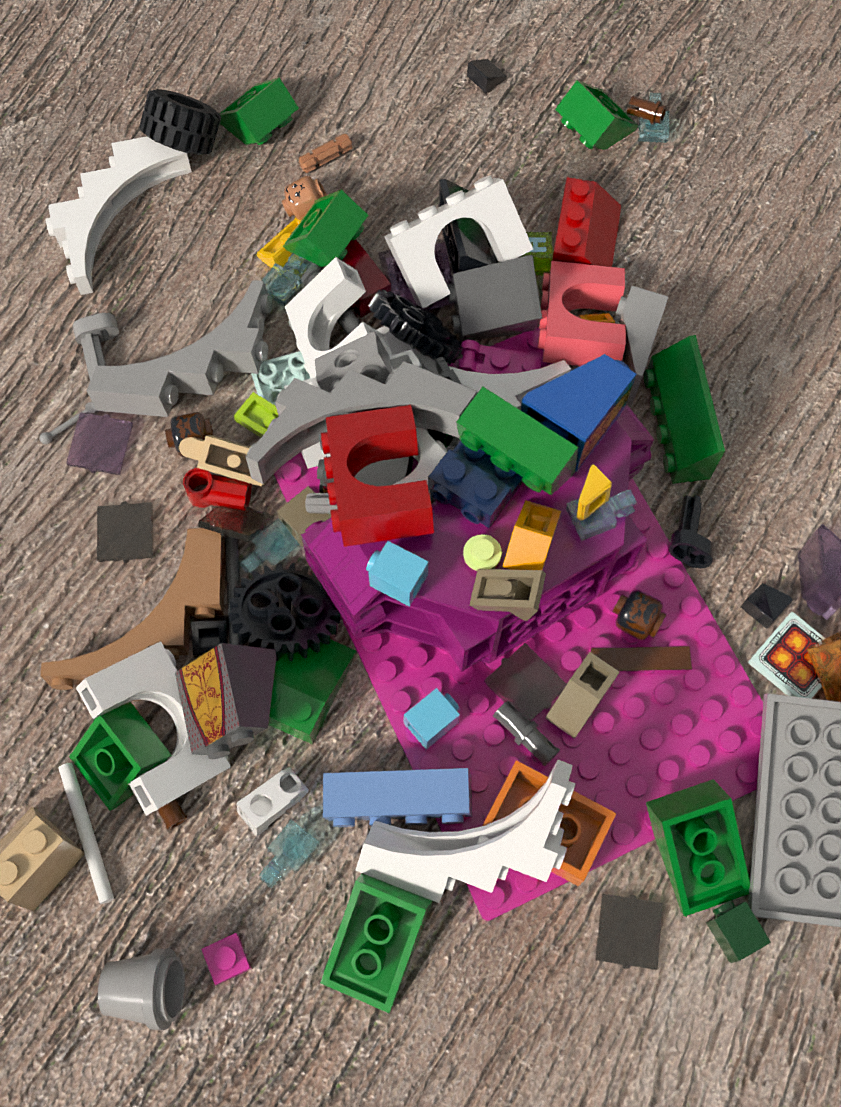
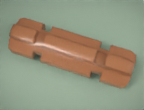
(325, 153)

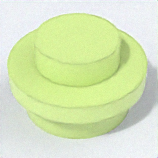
(482, 552)

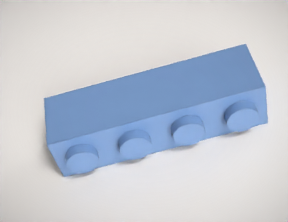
(397, 795)

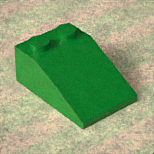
(307, 689)
(700, 846)
(375, 942)

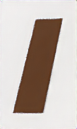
(646, 658)

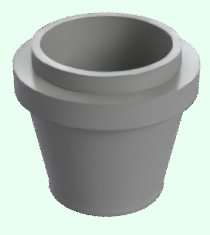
(143, 989)

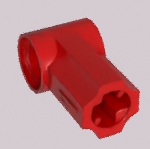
(219, 490)

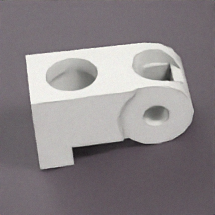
(271, 800)

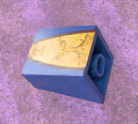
(582, 402)

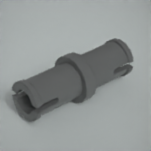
(526, 733)

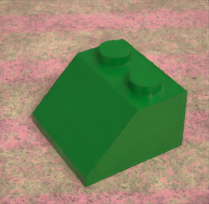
(259, 112)
(594, 116)
(327, 229)
(116, 752)

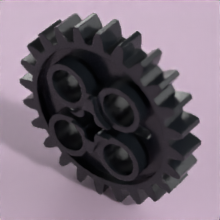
(415, 326)
(285, 602)

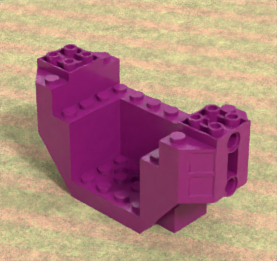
(441, 608)

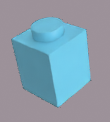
(397, 573)
(432, 717)

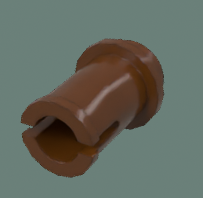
(647, 110)
(172, 815)

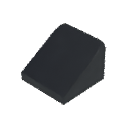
(485, 74)
(208, 633)

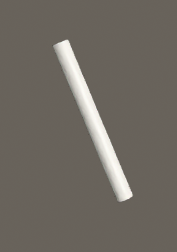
(86, 833)

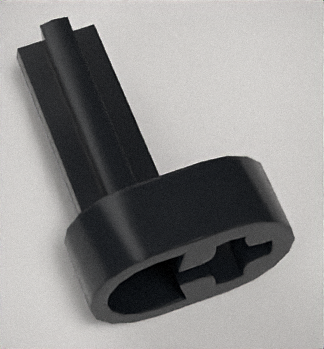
(686, 543)

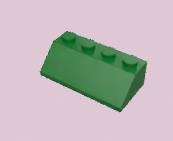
(684, 412)

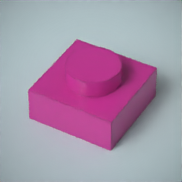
(226, 959)

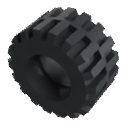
(179, 122)

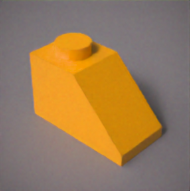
(531, 537)

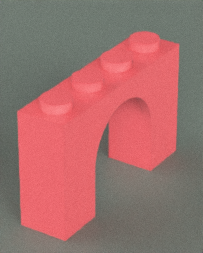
(580, 287)

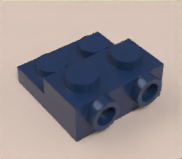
(473, 484)

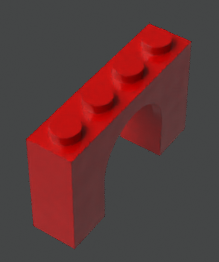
(365, 510)

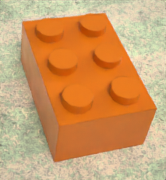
(583, 820)

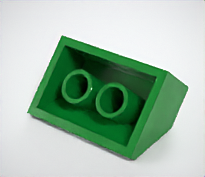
(517, 442)

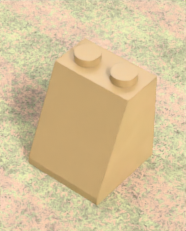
(34, 860)

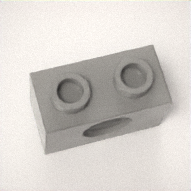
(362, 355)

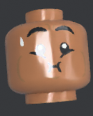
(301, 196)

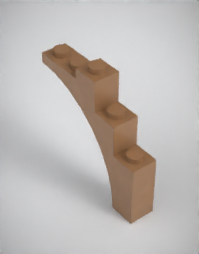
(194, 592)

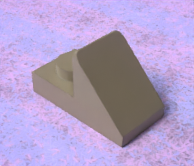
(508, 591)

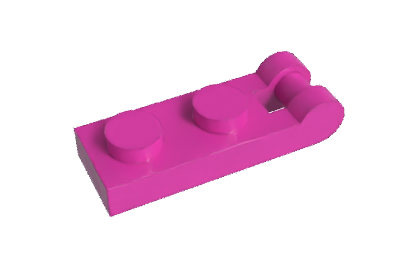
(497, 359)

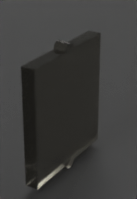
(236, 522)
(124, 532)
(526, 682)
(629, 932)

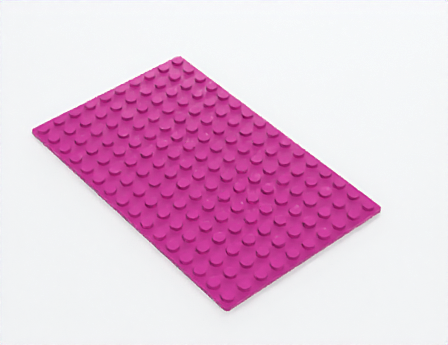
(639, 744)

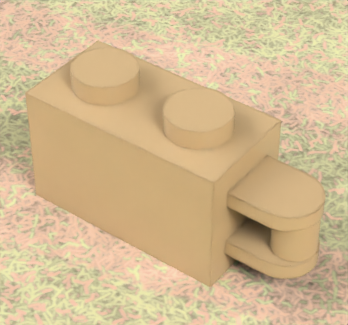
(219, 456)

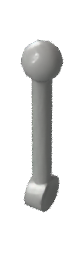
(46, 437)

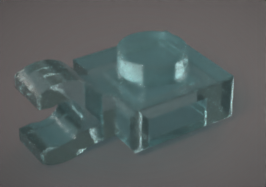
(657, 132)
(285, 280)
(604, 517)
(271, 544)
(291, 850)

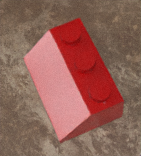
(586, 224)

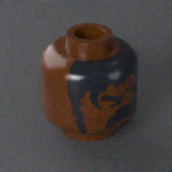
(187, 426)
(639, 614)

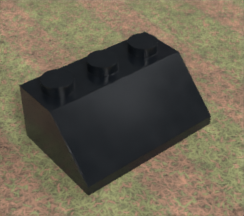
(464, 237)

